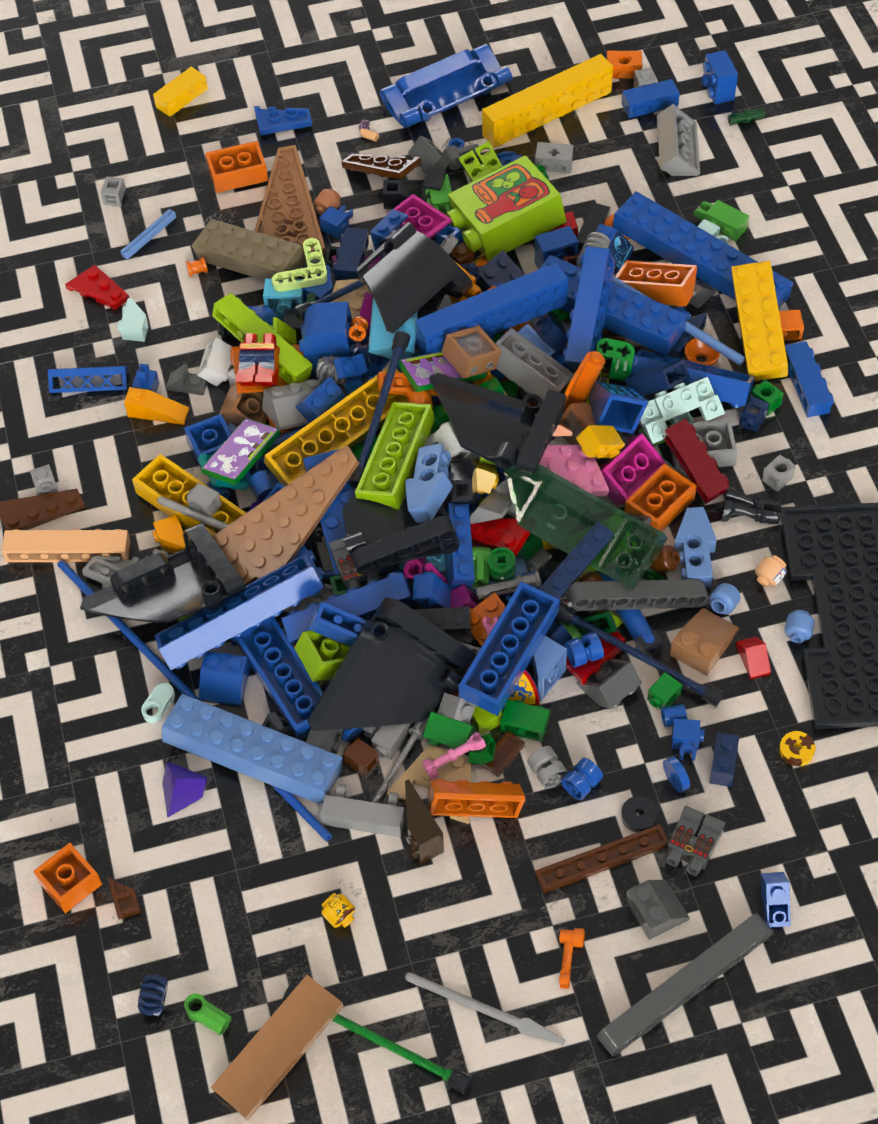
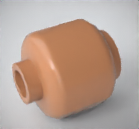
(326, 199)

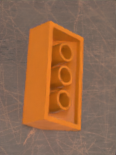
(661, 281)
(475, 799)

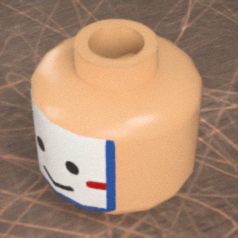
(770, 571)

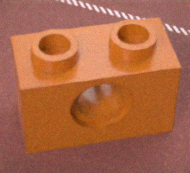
(625, 63)

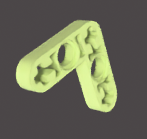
(311, 270)

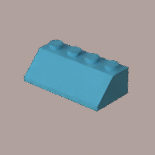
(381, 340)

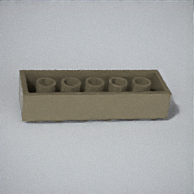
(247, 250)

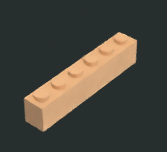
(64, 545)

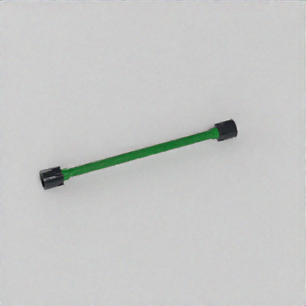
(456, 1079)

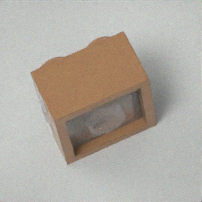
(471, 351)
(577, 418)

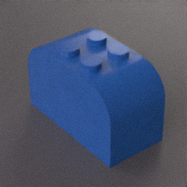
(326, 332)

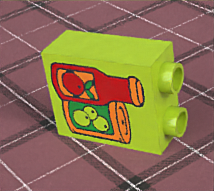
(506, 208)

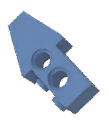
(430, 482)
(697, 533)

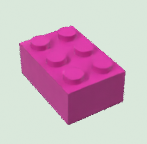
(630, 468)

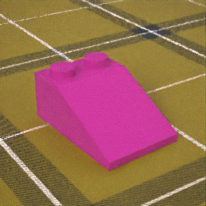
(423, 216)

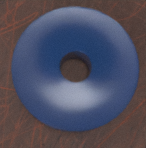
(676, 774)

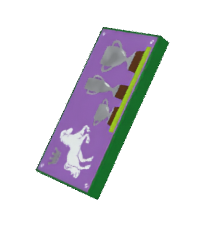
(420, 368)
(240, 451)

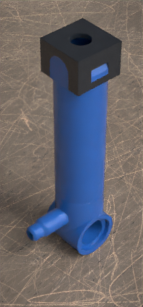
(639, 629)

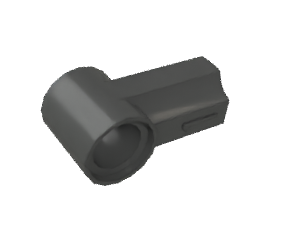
(454, 153)

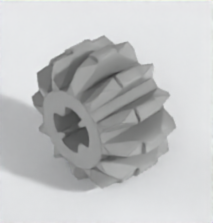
(326, 369)

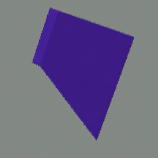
(181, 787)

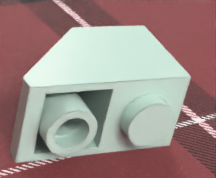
(133, 322)

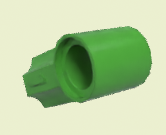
(481, 569)
(208, 1015)

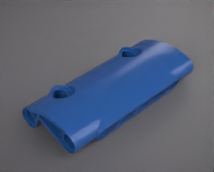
(444, 85)

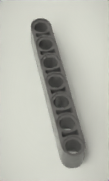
(645, 595)

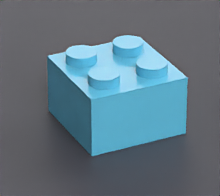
(281, 300)

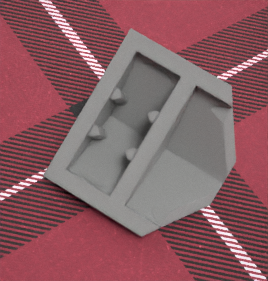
(491, 508)

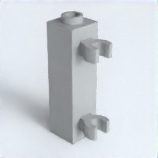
(388, 738)
(362, 815)

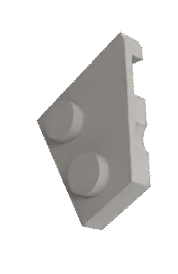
(102, 568)

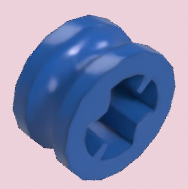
(457, 142)

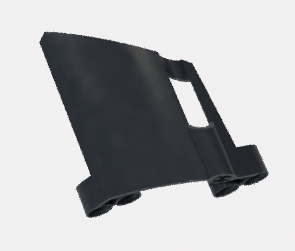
(410, 275)

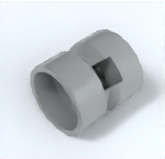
(545, 765)

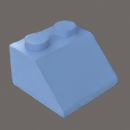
(548, 665)

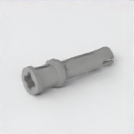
(509, 586)

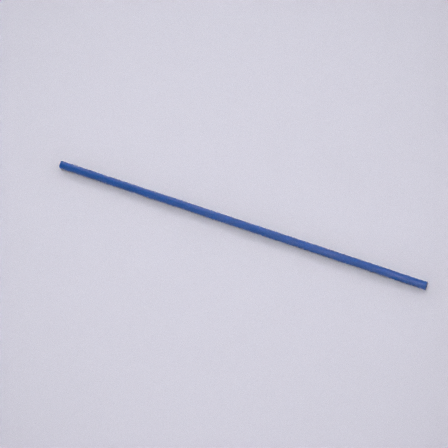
(158, 663)

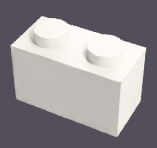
(215, 362)

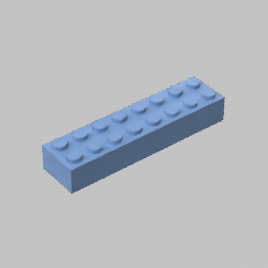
(251, 749)

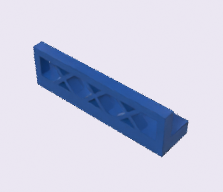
(88, 371)

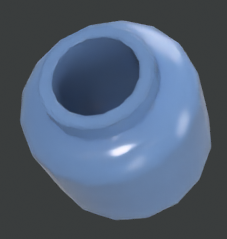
(724, 598)
(799, 626)

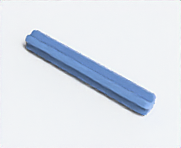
(148, 234)

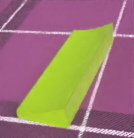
(395, 453)

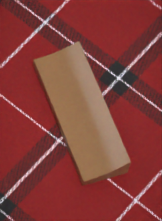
(277, 1047)

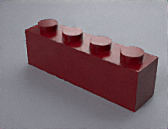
(696, 461)

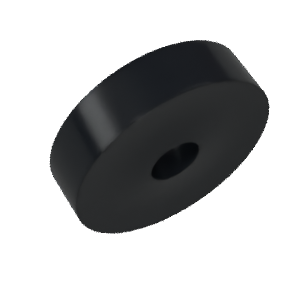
(639, 804)

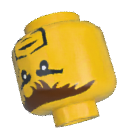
(338, 910)

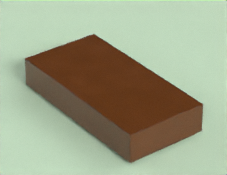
(505, 752)

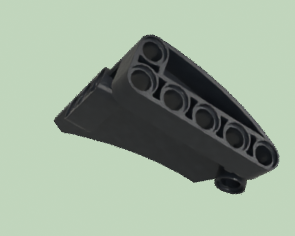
(172, 585)

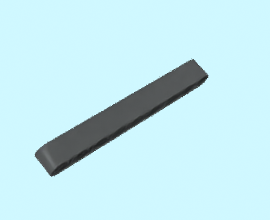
(684, 984)

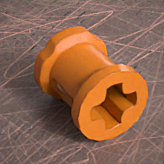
(196, 267)
(356, 329)

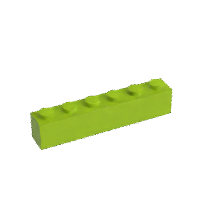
(241, 320)

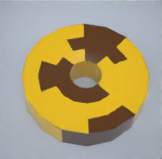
(800, 740)

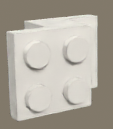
(448, 438)

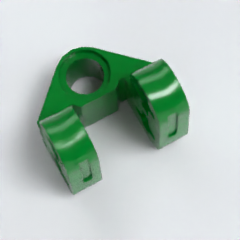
(620, 366)

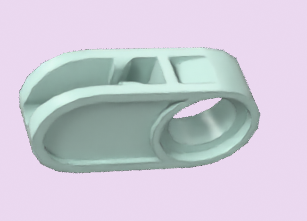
(160, 698)

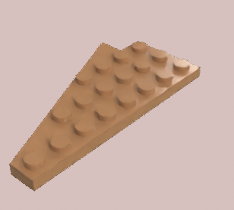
(288, 199)
(282, 523)

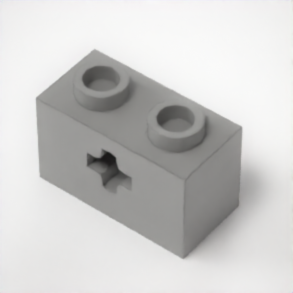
(554, 157)

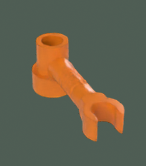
(570, 939)

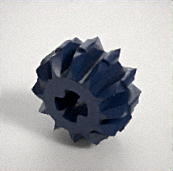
(361, 347)
(152, 995)

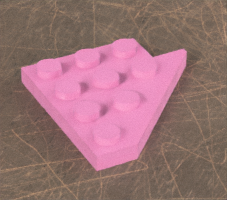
(575, 467)

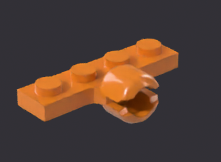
(401, 386)

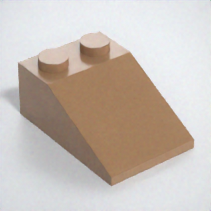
(703, 641)

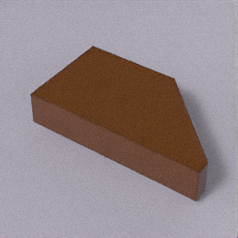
(124, 899)

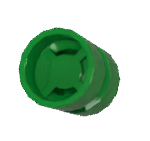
(501, 564)

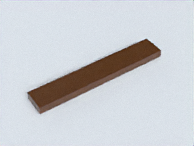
(601, 858)

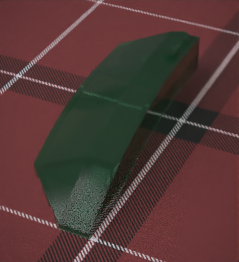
(566, 513)

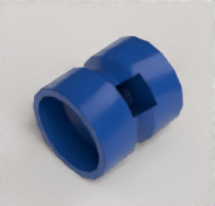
(585, 649)
(579, 782)

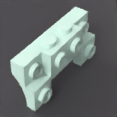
(678, 402)

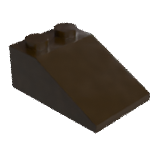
(424, 834)

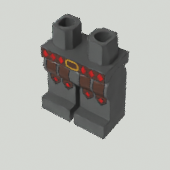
(346, 566)
(691, 848)

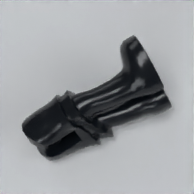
(761, 509)

